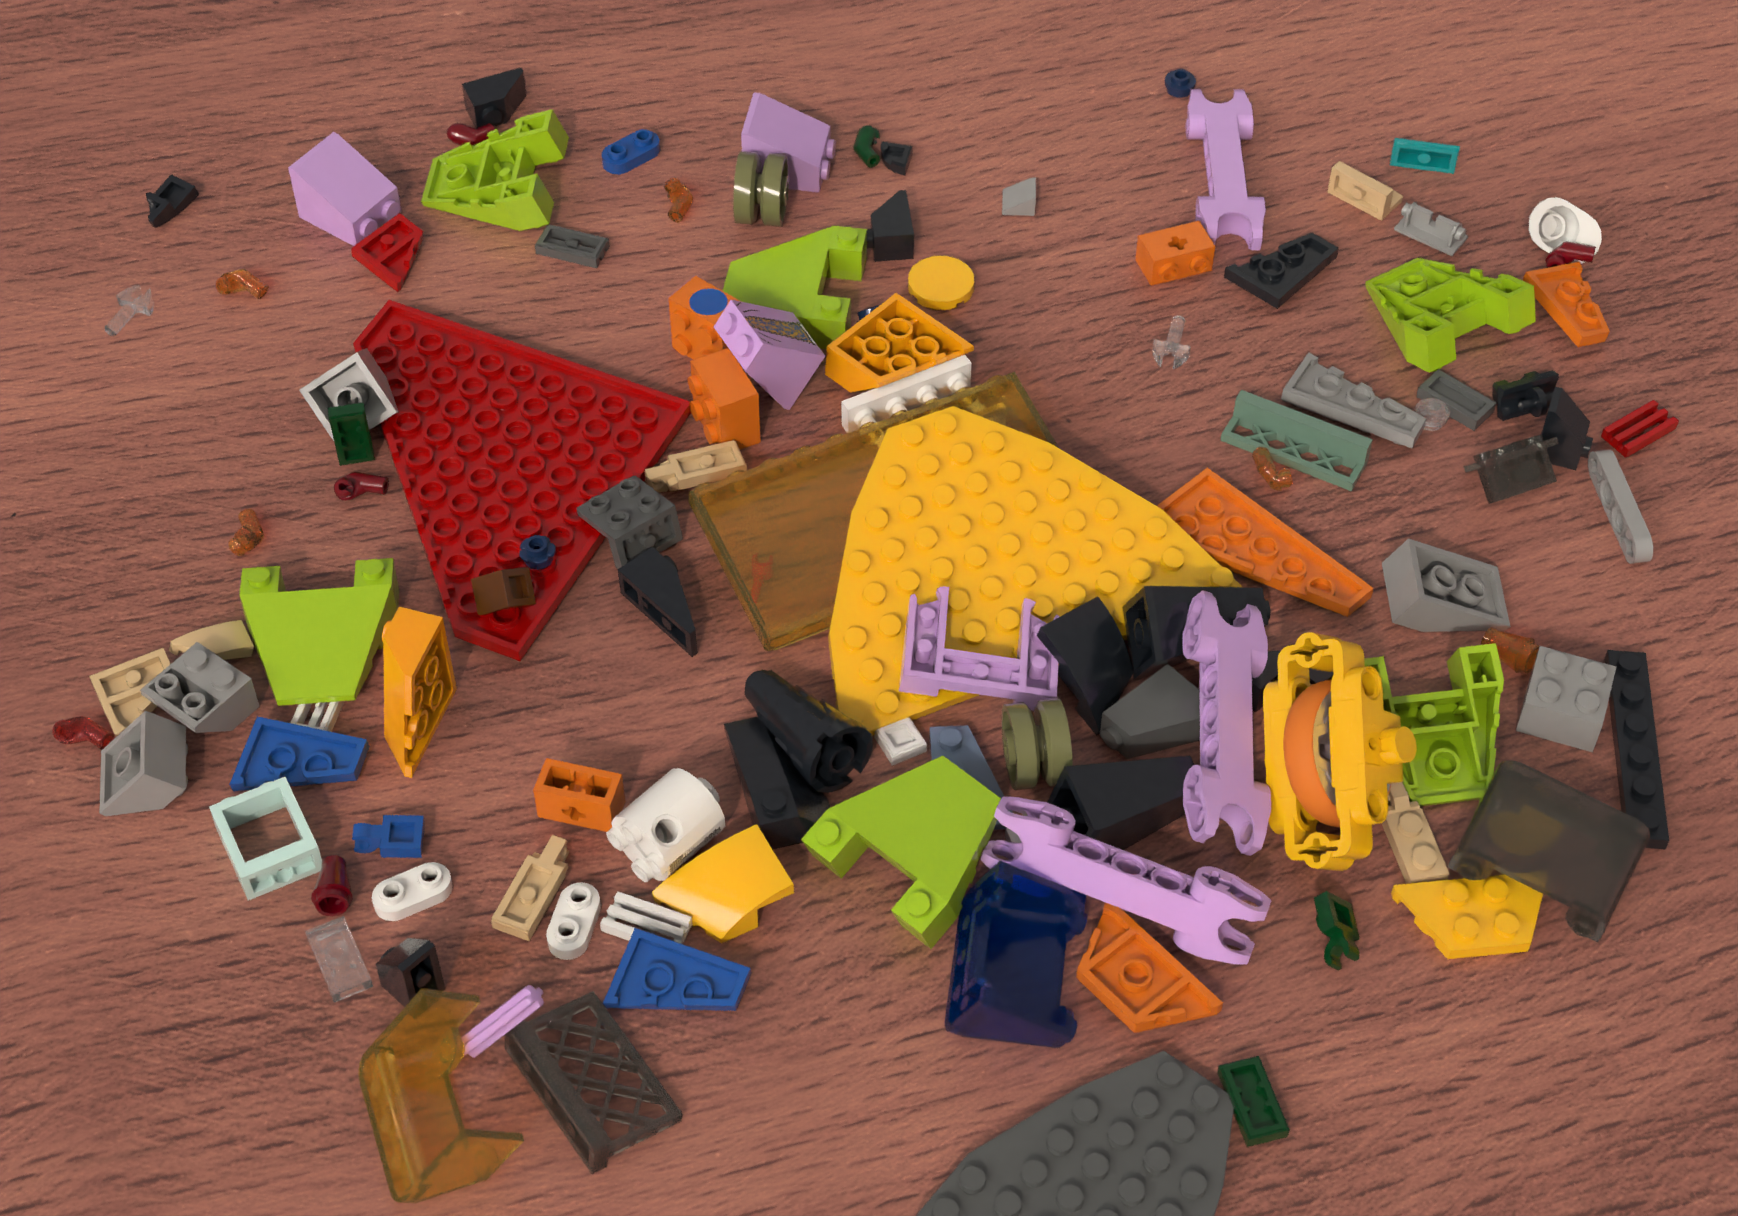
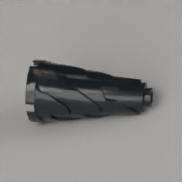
(811, 732)

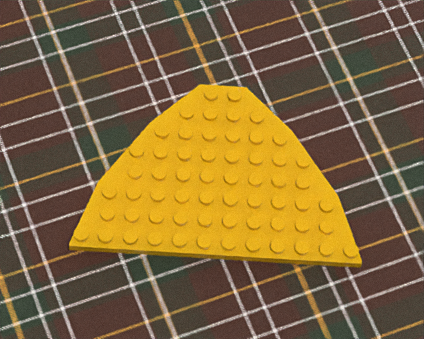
(996, 524)

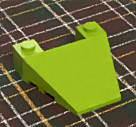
(497, 175)
(794, 278)
(1433, 305)
(319, 640)
(1451, 727)
(924, 825)

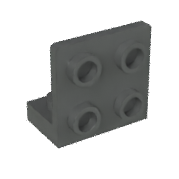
(632, 519)

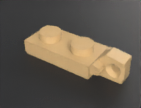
(696, 467)
(1412, 839)
(532, 890)

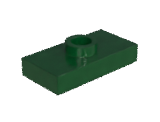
(351, 433)
(1253, 1101)

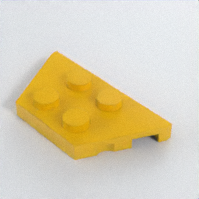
(1473, 915)

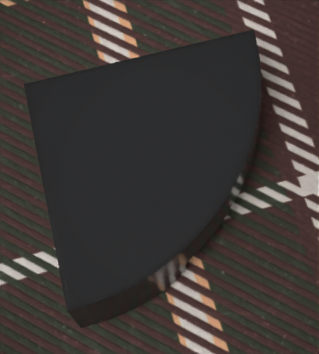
(896, 157)

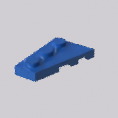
(299, 754)
(674, 977)

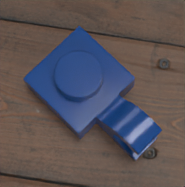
(397, 836)

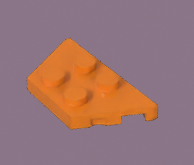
(1140, 977)

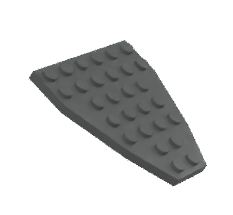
(1117, 1146)

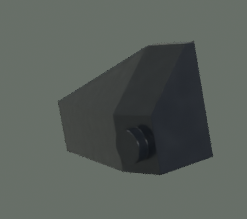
(773, 788)

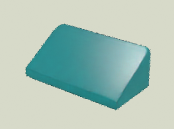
(1424, 155)

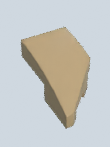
(225, 639)

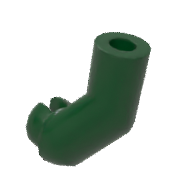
(863, 143)

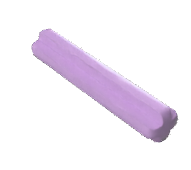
(502, 1020)

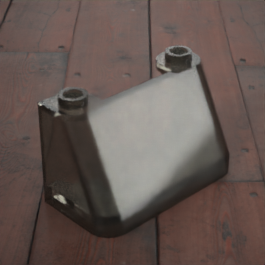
(1553, 843)

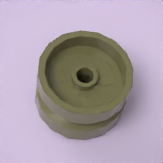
(760, 189)
(1035, 742)

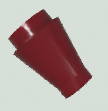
(332, 889)

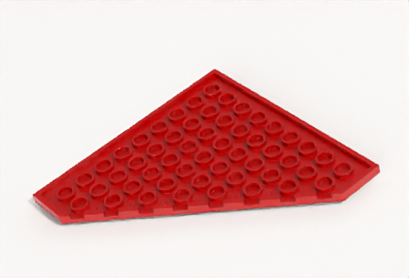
(504, 450)

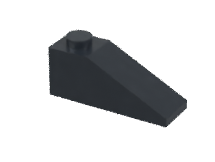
(655, 589)

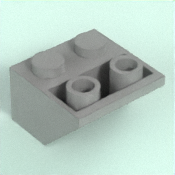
(203, 691)

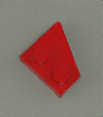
(390, 250)

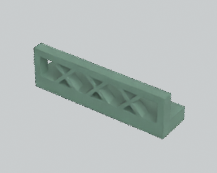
(1301, 435)

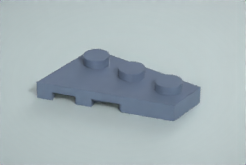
(962, 749)

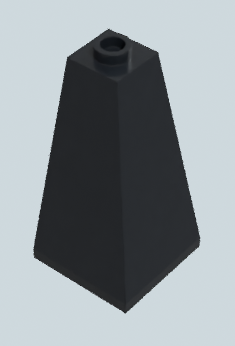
(1158, 618)
(1123, 798)

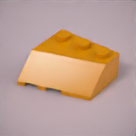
(891, 345)
(416, 683)

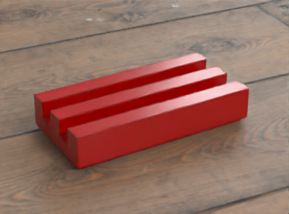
(1635, 424)

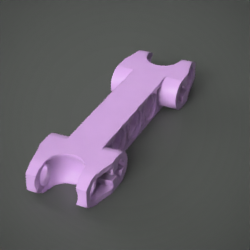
(1221, 129)
(1225, 778)
(1191, 905)

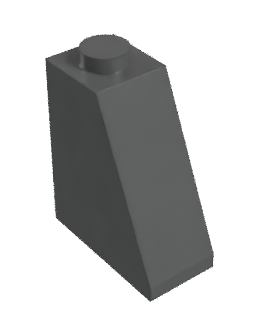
(1153, 716)

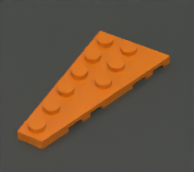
(1262, 546)

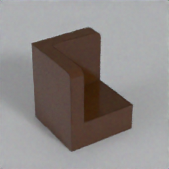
(503, 590)

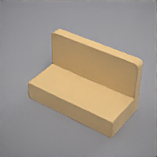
(1362, 191)

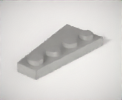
(1355, 405)

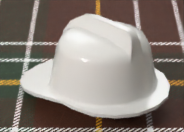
(1560, 221)

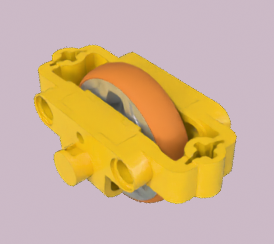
(1330, 751)

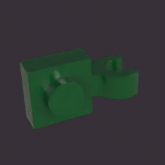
(1337, 921)

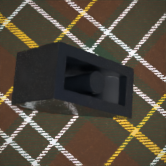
(494, 97)
(892, 230)
(1570, 427)
(409, 968)

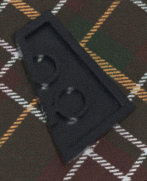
(1284, 272)

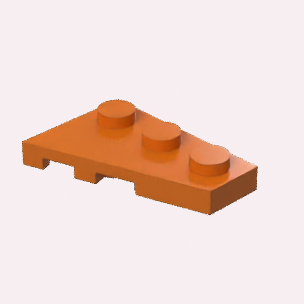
(1569, 303)

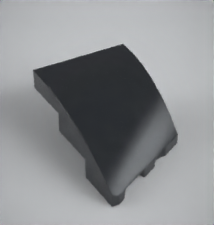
(1090, 658)

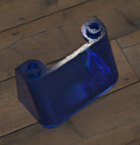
(1013, 959)

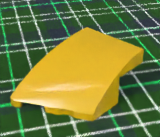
(727, 885)

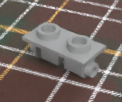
(1440, 234)

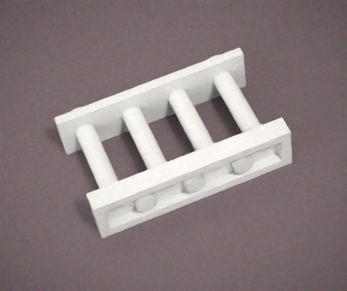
(906, 393)

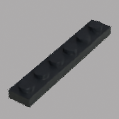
(1637, 745)

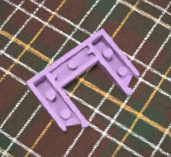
(931, 667)

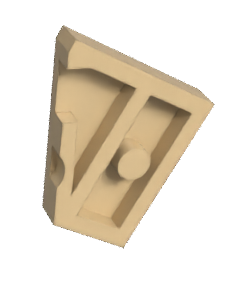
(121, 686)

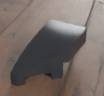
(170, 200)

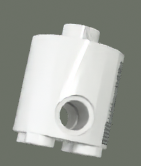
(667, 824)

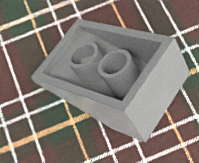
(1443, 590)

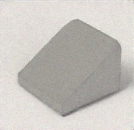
(1020, 198)

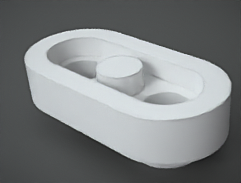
(412, 890)
(573, 917)

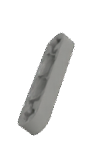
(1620, 506)

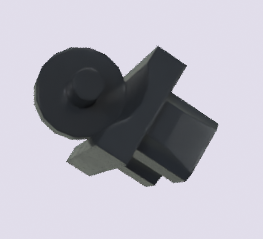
(1525, 396)

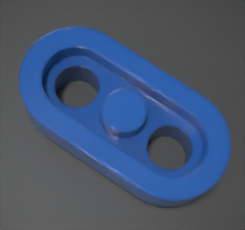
(630, 152)

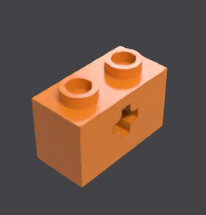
(1175, 253)
(578, 794)

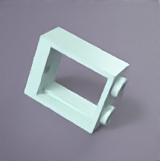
(262, 873)

